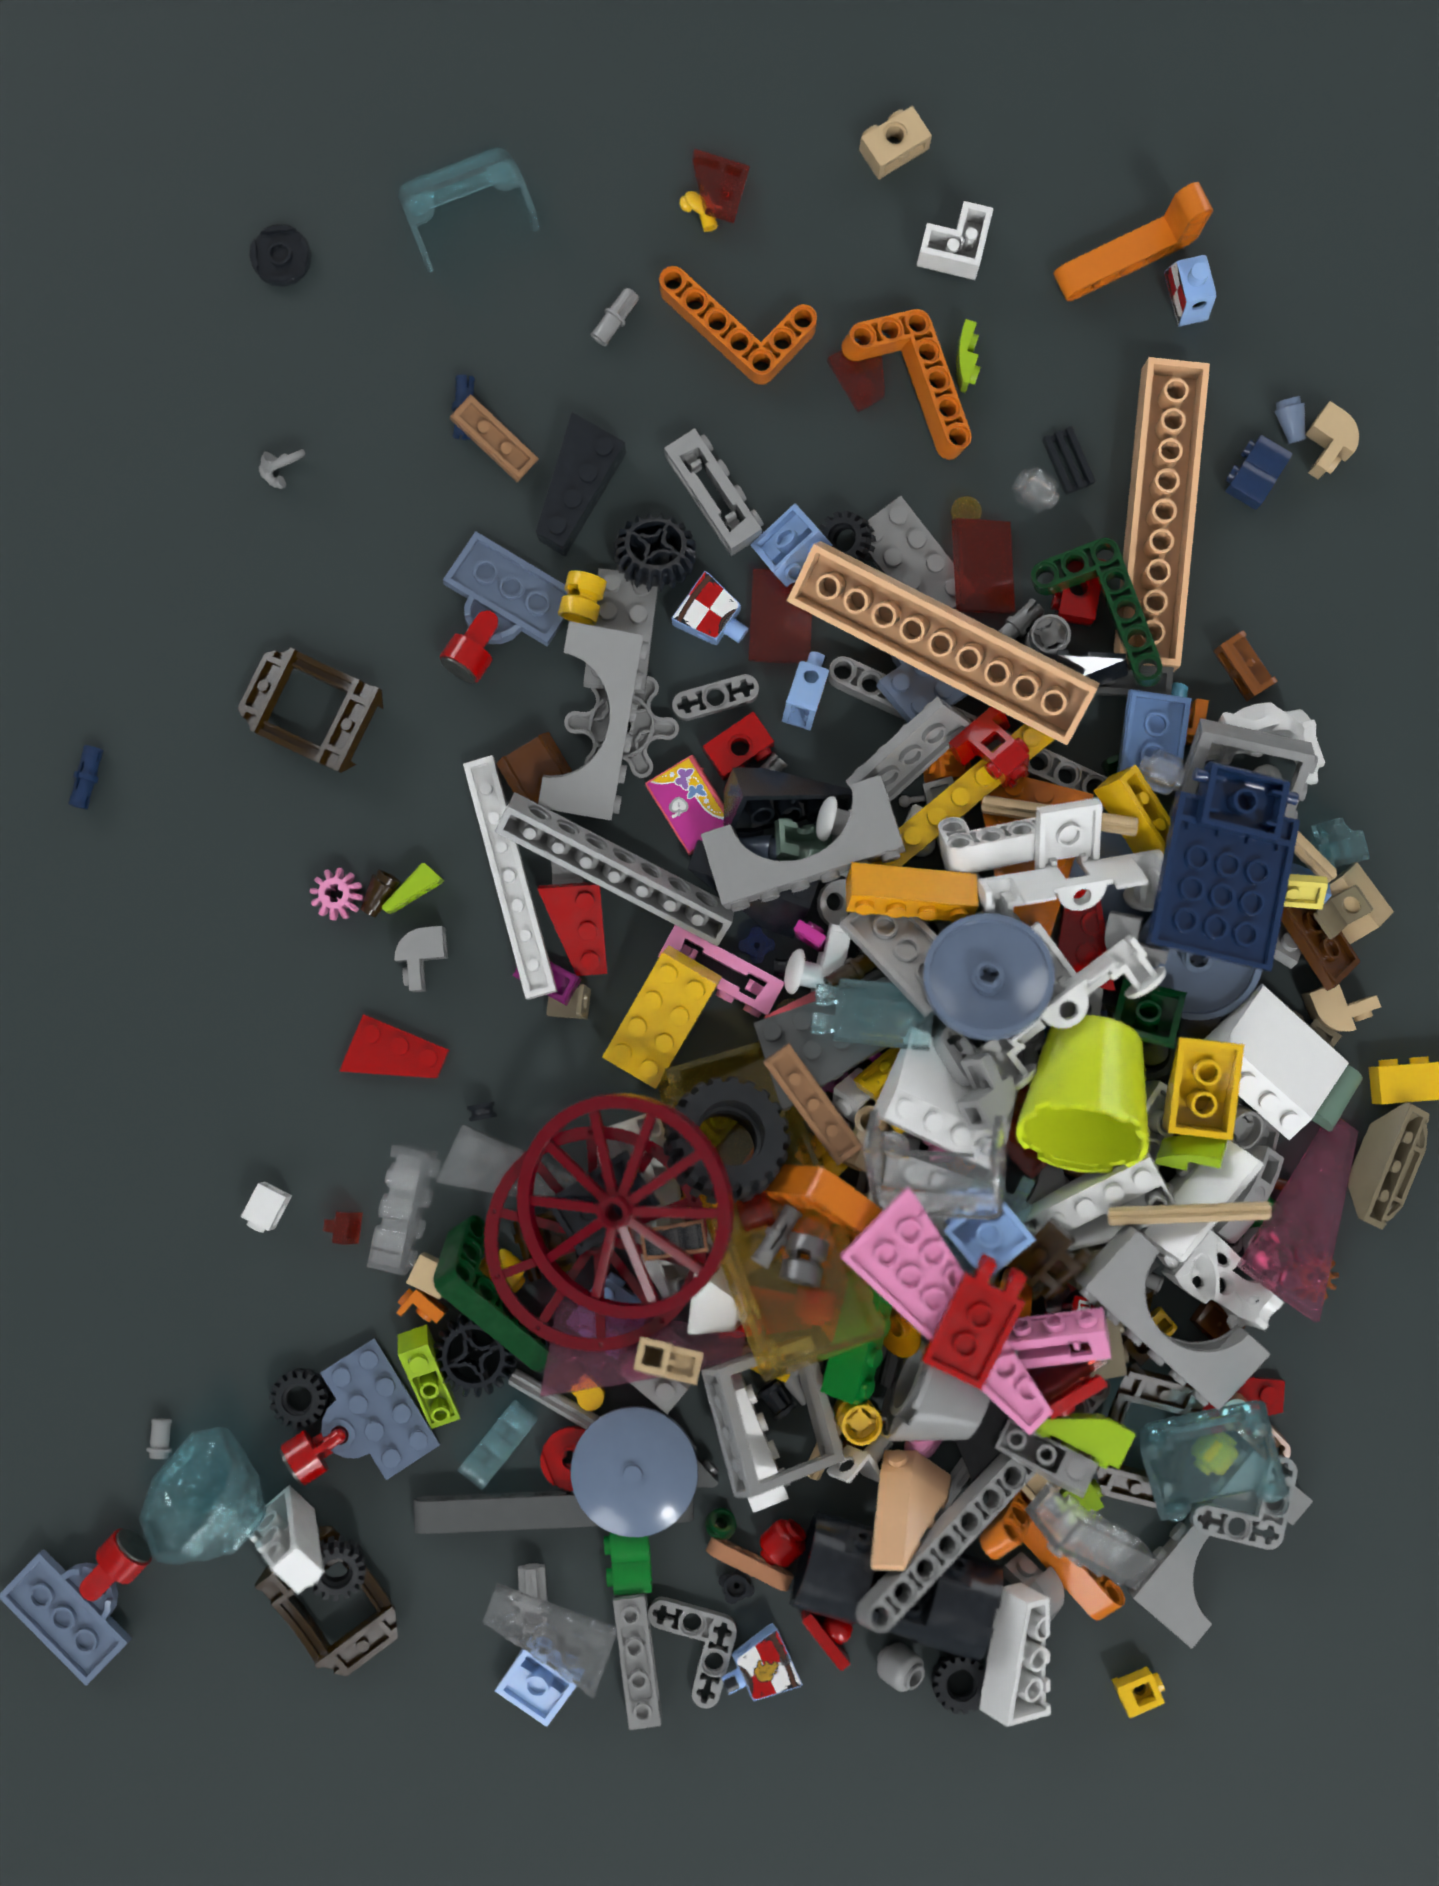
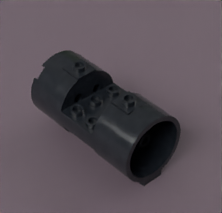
(949, 1616)

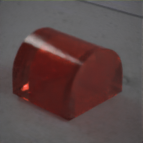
(755, 1212)

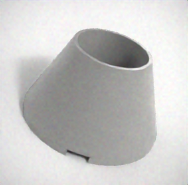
(930, 1403)

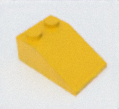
(1203, 1088)

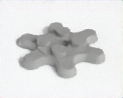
(643, 731)

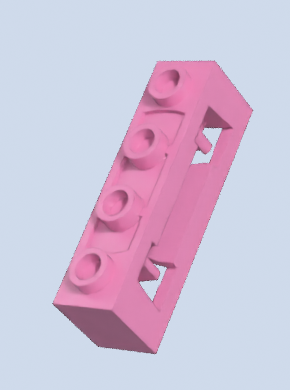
(727, 991)
(1046, 1338)

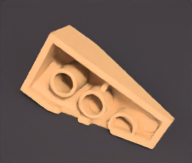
(907, 1503)

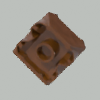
(529, 763)

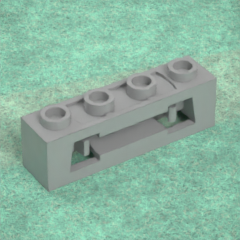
(687, 450)
(637, 1661)

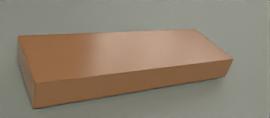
(493, 438)

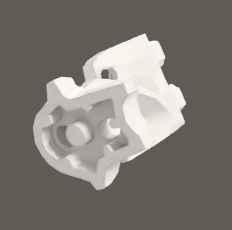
(1272, 720)
(1239, 1294)

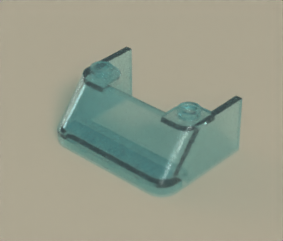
(457, 180)

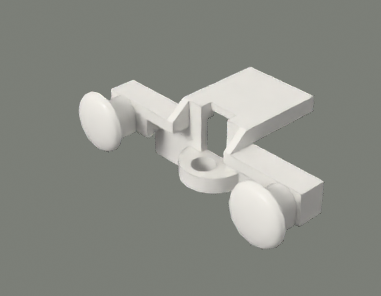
(1070, 832)
(1124, 958)
(806, 973)

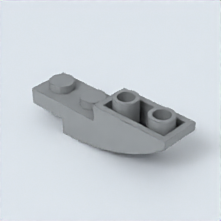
(1260, 1187)

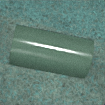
(1338, 1099)

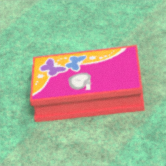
(687, 801)

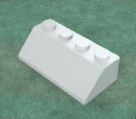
(1202, 1186)

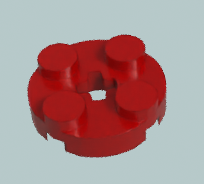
(555, 1451)

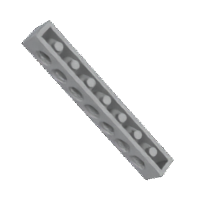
(615, 869)

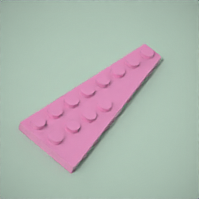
(917, 1275)

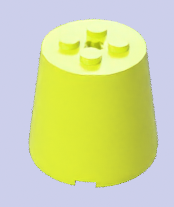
(1087, 1098)

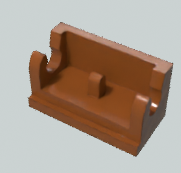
(1244, 666)

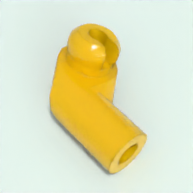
(693, 201)

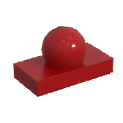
(830, 1636)

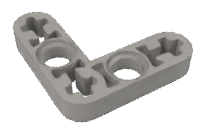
(1263, 1517)
(704, 1633)

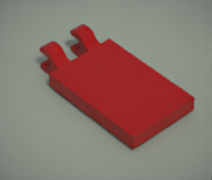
(976, 1324)

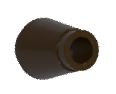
(378, 892)

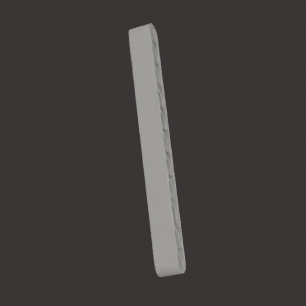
(1052, 761)
(956, 1537)

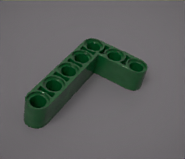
(1114, 599)
(474, 1294)

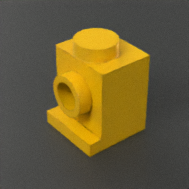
(1139, 1702)

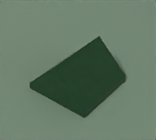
(1153, 1015)

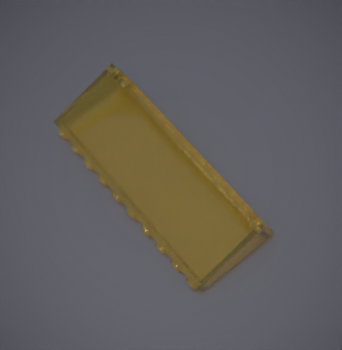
(782, 1320)

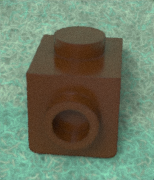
(1211, 1320)

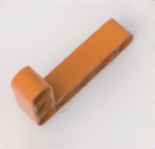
(1138, 248)
(734, 330)
(920, 371)
(828, 1194)
(1013, 1526)

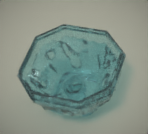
(202, 1500)

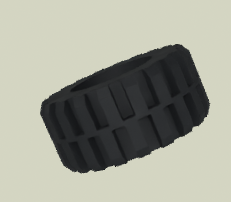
(753, 1112)

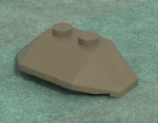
(1388, 1163)

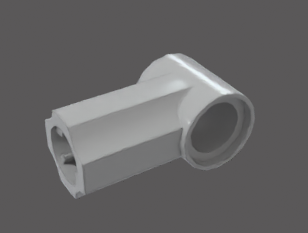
(533, 1580)

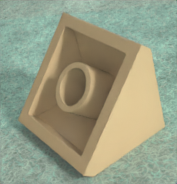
(1381, 910)

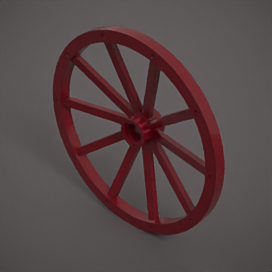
(629, 1204)
(499, 1275)

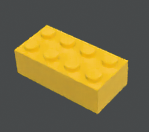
(662, 1016)

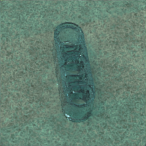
(498, 1444)

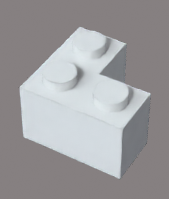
(957, 250)

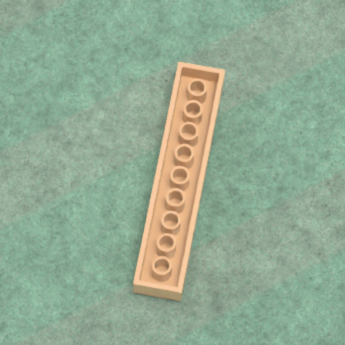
(1164, 499)
(942, 642)

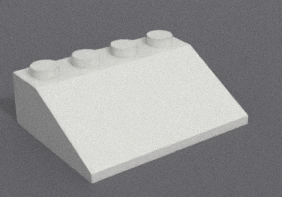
(1284, 1061)
(924, 1099)

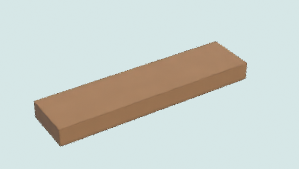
(813, 1104)

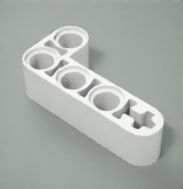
(986, 847)

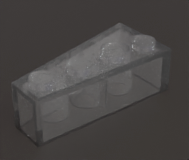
(482, 1160)
(403, 1209)
(1090, 1538)
(554, 1635)

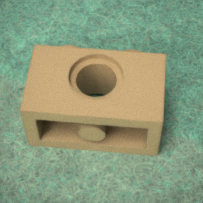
(886, 157)

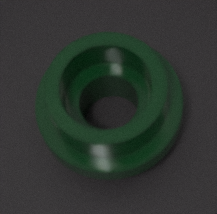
(722, 1516)

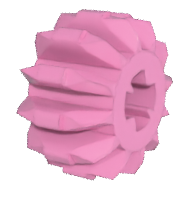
(329, 903)

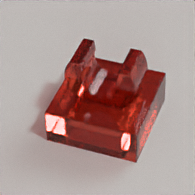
(345, 1227)

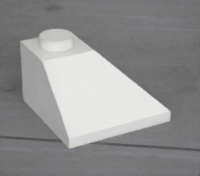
(713, 1308)

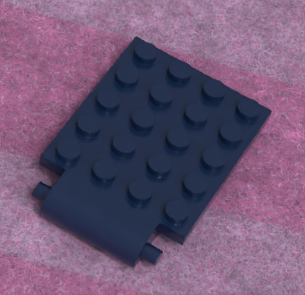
(1226, 867)

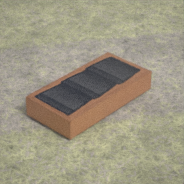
(687, 1235)

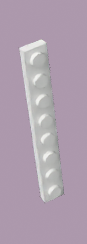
(510, 880)

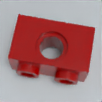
(1076, 608)
(747, 730)

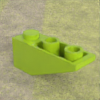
(420, 1365)
(1092, 1433)

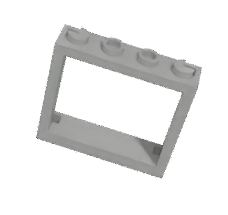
(1252, 740)
(734, 1437)

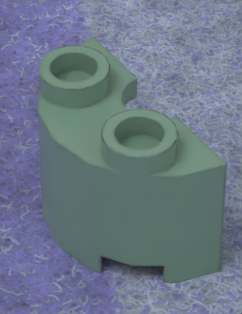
(797, 843)

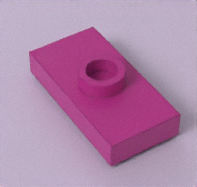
(810, 935)

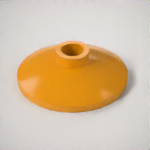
(902, 1337)

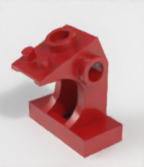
(1006, 762)

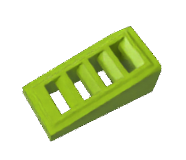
(415, 886)

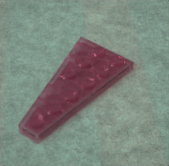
(1298, 1242)
(581, 1370)

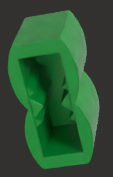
(630, 1564)

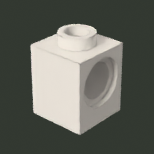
(265, 1207)

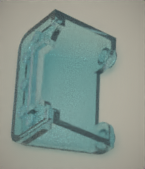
(1211, 1457)

